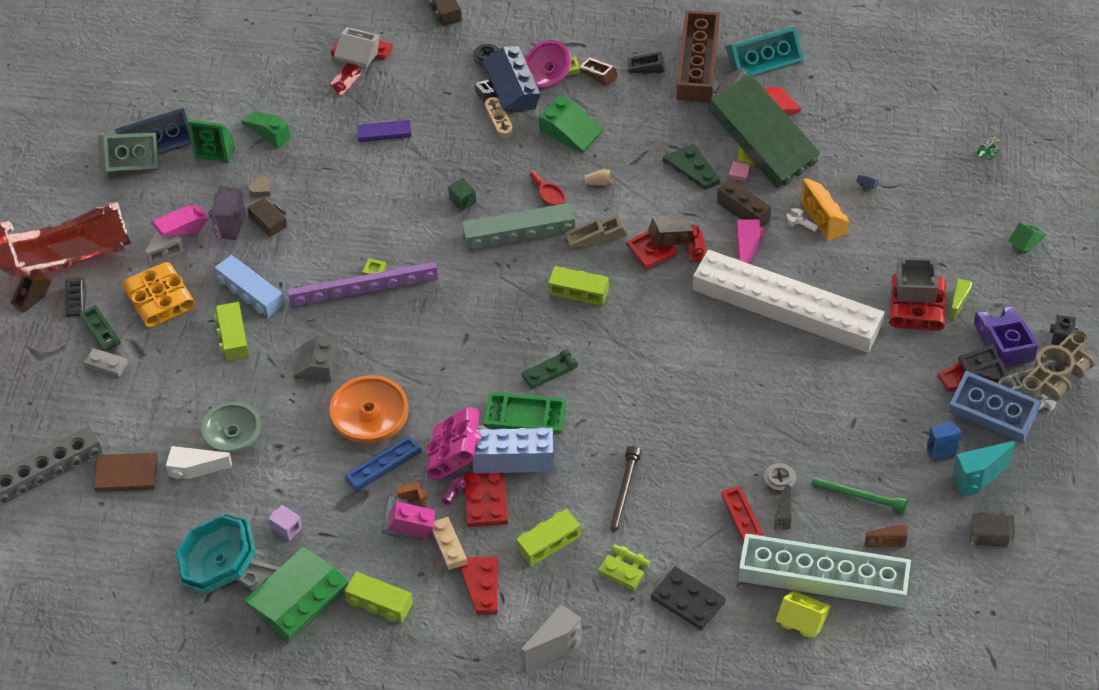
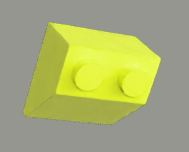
(802, 614)

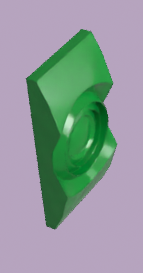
(524, 411)

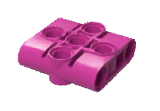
(453, 443)

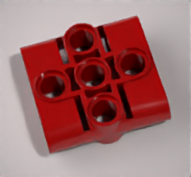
(918, 315)

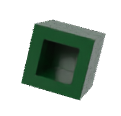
(462, 194)

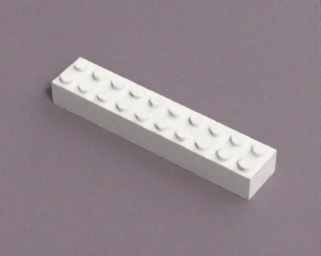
(788, 301)

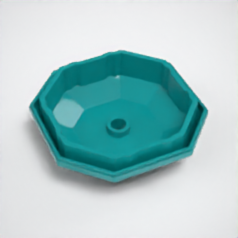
(215, 553)

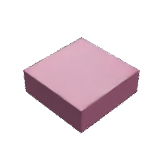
(739, 171)

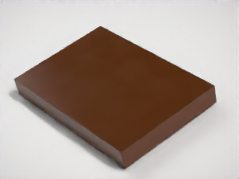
(125, 472)

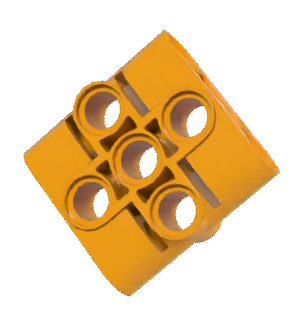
(158, 294)

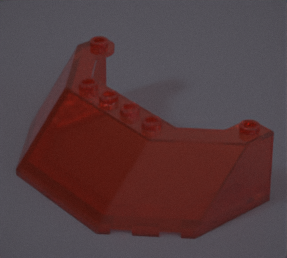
(63, 245)

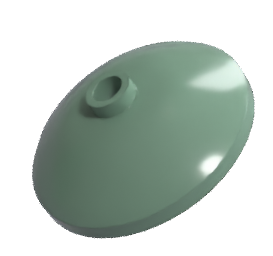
(227, 420)

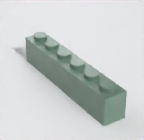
(518, 226)

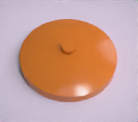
(369, 409)

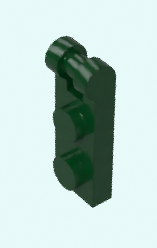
(99, 328)
(549, 369)

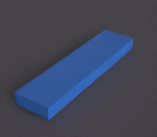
(383, 463)

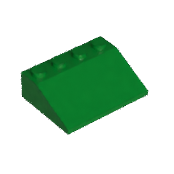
(297, 594)

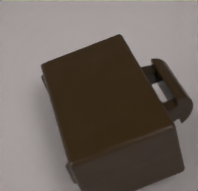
(268, 216)

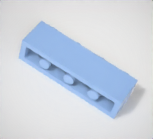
(249, 286)

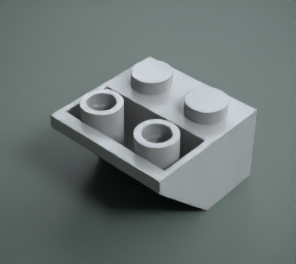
(357, 47)

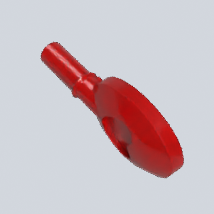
(548, 192)

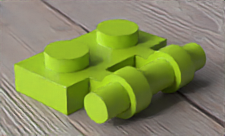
(621, 572)

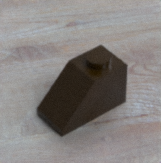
(30, 291)

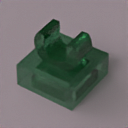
(989, 148)

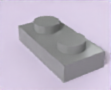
(106, 362)

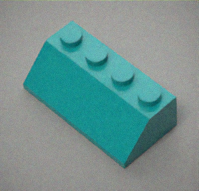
(766, 51)

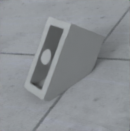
(163, 248)

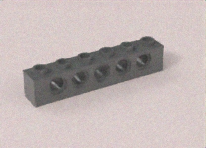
(48, 464)

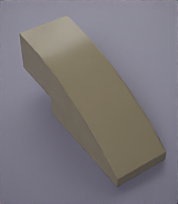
(596, 232)

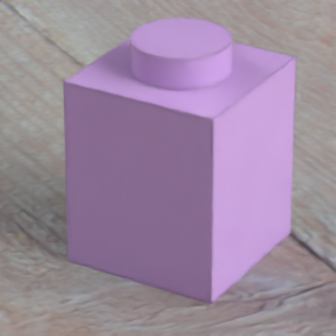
(285, 522)

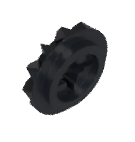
(488, 49)

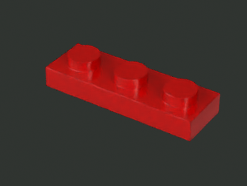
(741, 512)

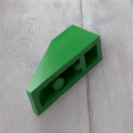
(268, 127)

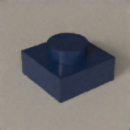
(867, 182)

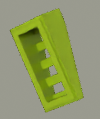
(961, 294)

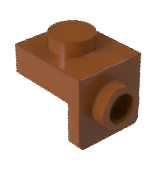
(412, 492)

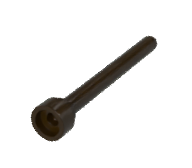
(632, 456)

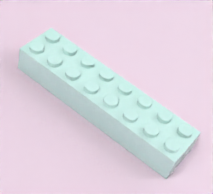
(824, 570)

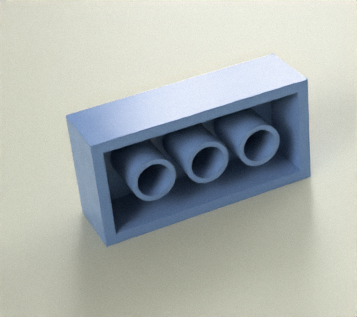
(994, 406)
(514, 451)

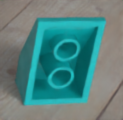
(980, 467)

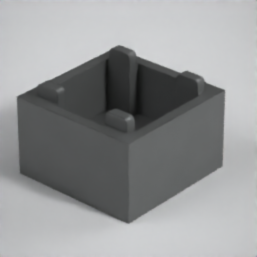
(916, 279)

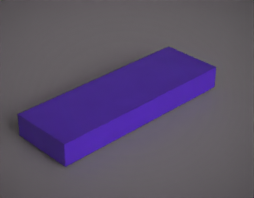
(384, 130)

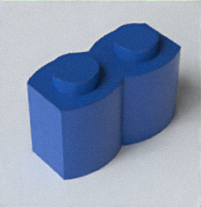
(943, 441)

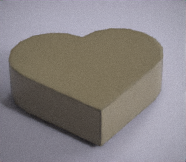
(260, 187)

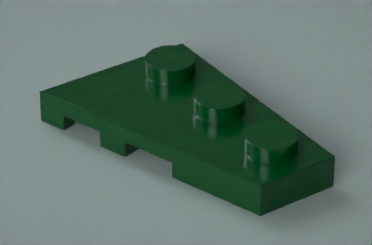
(694, 165)

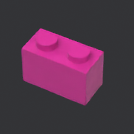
(410, 520)

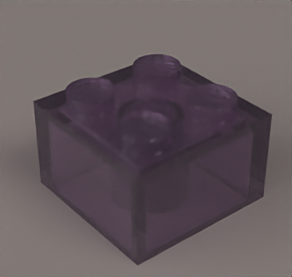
(227, 213)

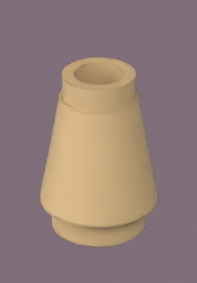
(599, 178)

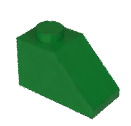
(1025, 237)

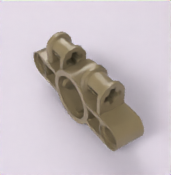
(1070, 354)

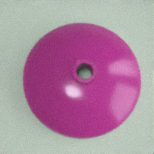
(543, 58)

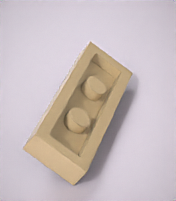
(448, 544)

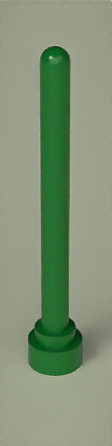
(898, 504)

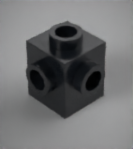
(1062, 328)

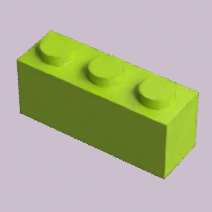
(578, 285)
(231, 331)
(548, 537)
(378, 597)

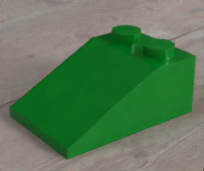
(569, 124)
(210, 140)

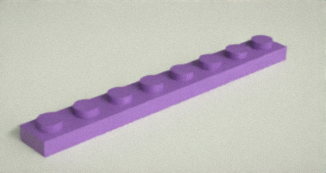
(363, 284)

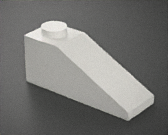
(191, 463)

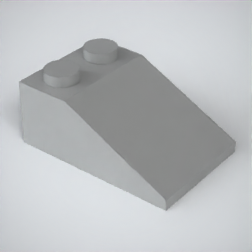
(553, 640)

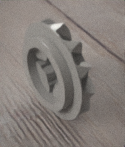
(784, 471)

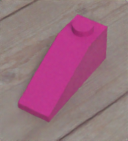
(184, 221)
(748, 238)

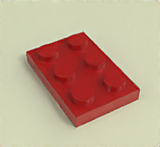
(485, 499)

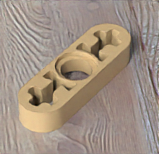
(497, 124)

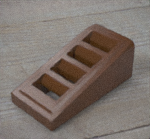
(599, 71)
(887, 537)

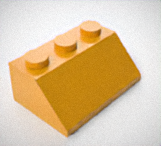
(823, 210)

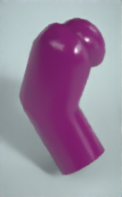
(456, 483)

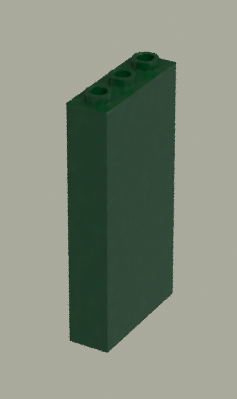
(764, 131)

